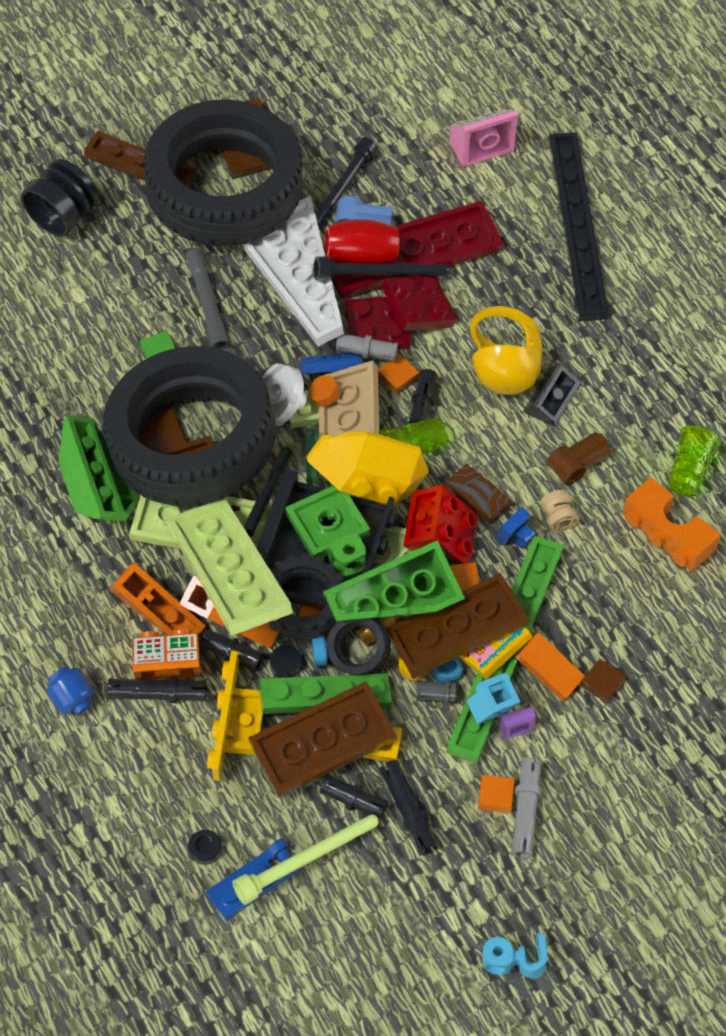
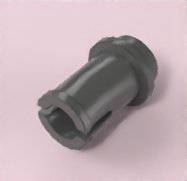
(436, 691)

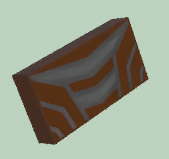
(478, 494)

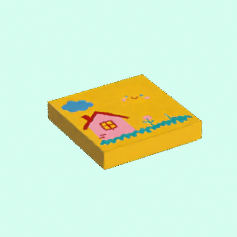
(494, 654)

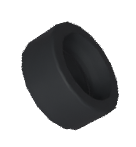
(376, 662)

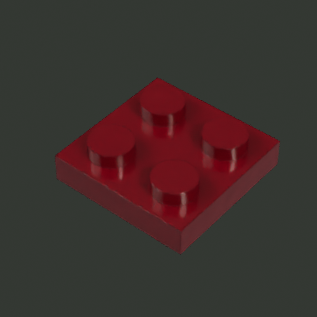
(418, 303)
(376, 319)

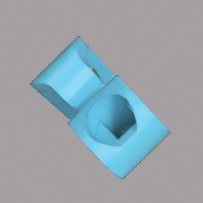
(501, 957)

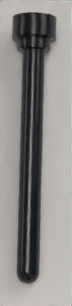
(364, 151)
(325, 268)

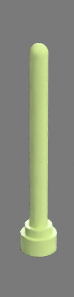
(250, 886)

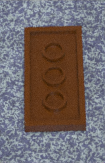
(441, 636)
(322, 739)

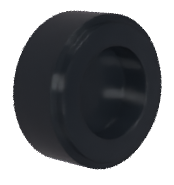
(285, 661)
(205, 847)

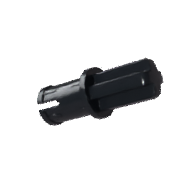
(223, 646)

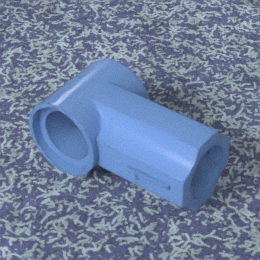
(353, 208)

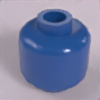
(70, 690)

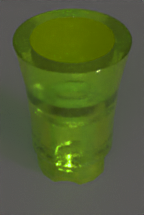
(423, 433)
(692, 459)

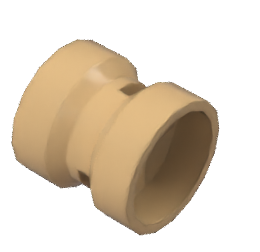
(559, 510)

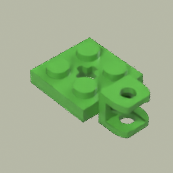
(339, 541)

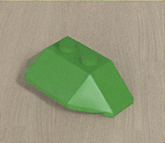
(90, 472)

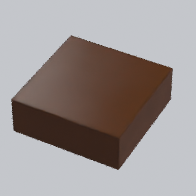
(603, 681)

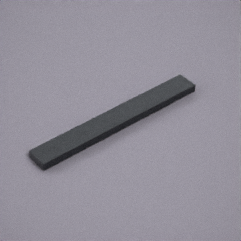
(578, 227)

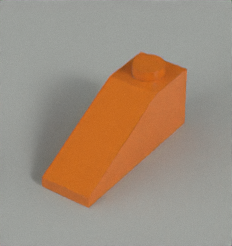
(153, 601)

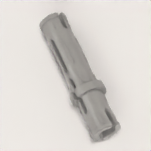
(528, 794)

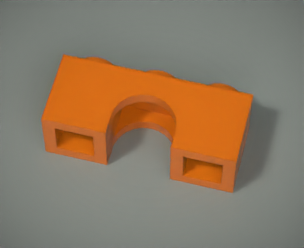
(686, 543)

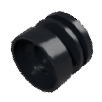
(59, 197)

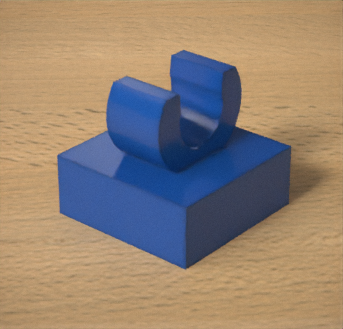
(516, 529)

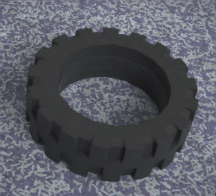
(311, 568)

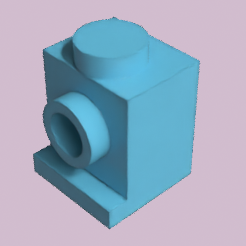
(493, 698)

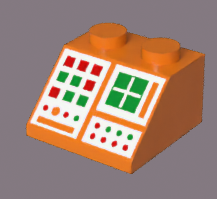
(166, 655)

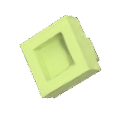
(307, 415)

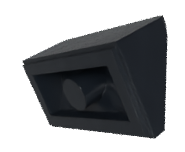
(552, 395)

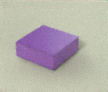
(517, 723)

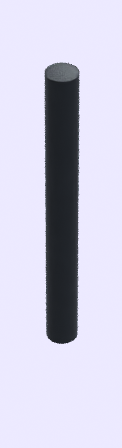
(267, 491)

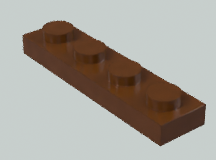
(128, 158)

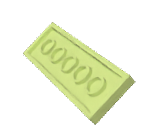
(229, 566)

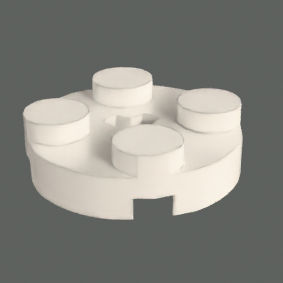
(285, 391)

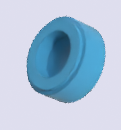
(319, 651)
(450, 670)

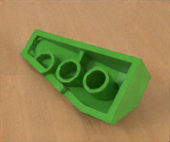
(403, 586)

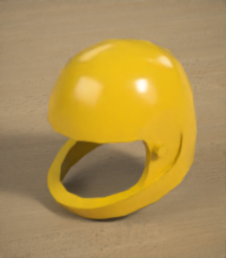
(507, 367)

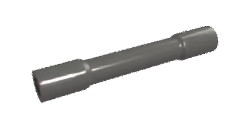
(215, 325)

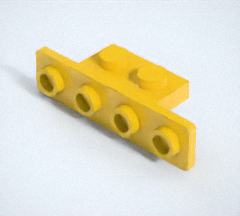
(239, 718)

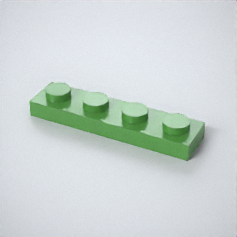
(302, 693)

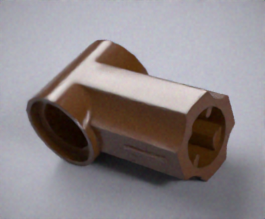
(573, 461)

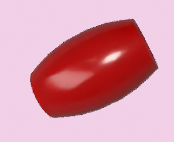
(362, 241)

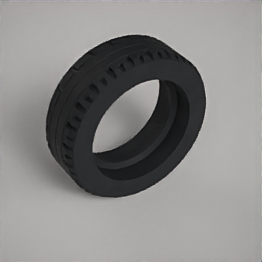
(215, 127)
(200, 475)

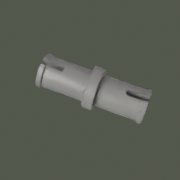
(367, 347)

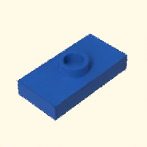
(329, 363)

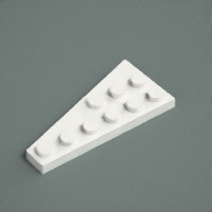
(287, 264)

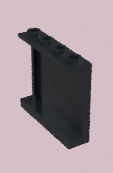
(282, 540)

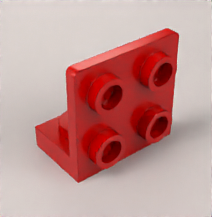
(442, 517)

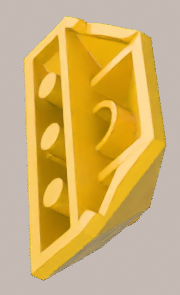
(369, 465)

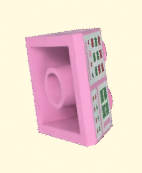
(484, 136)

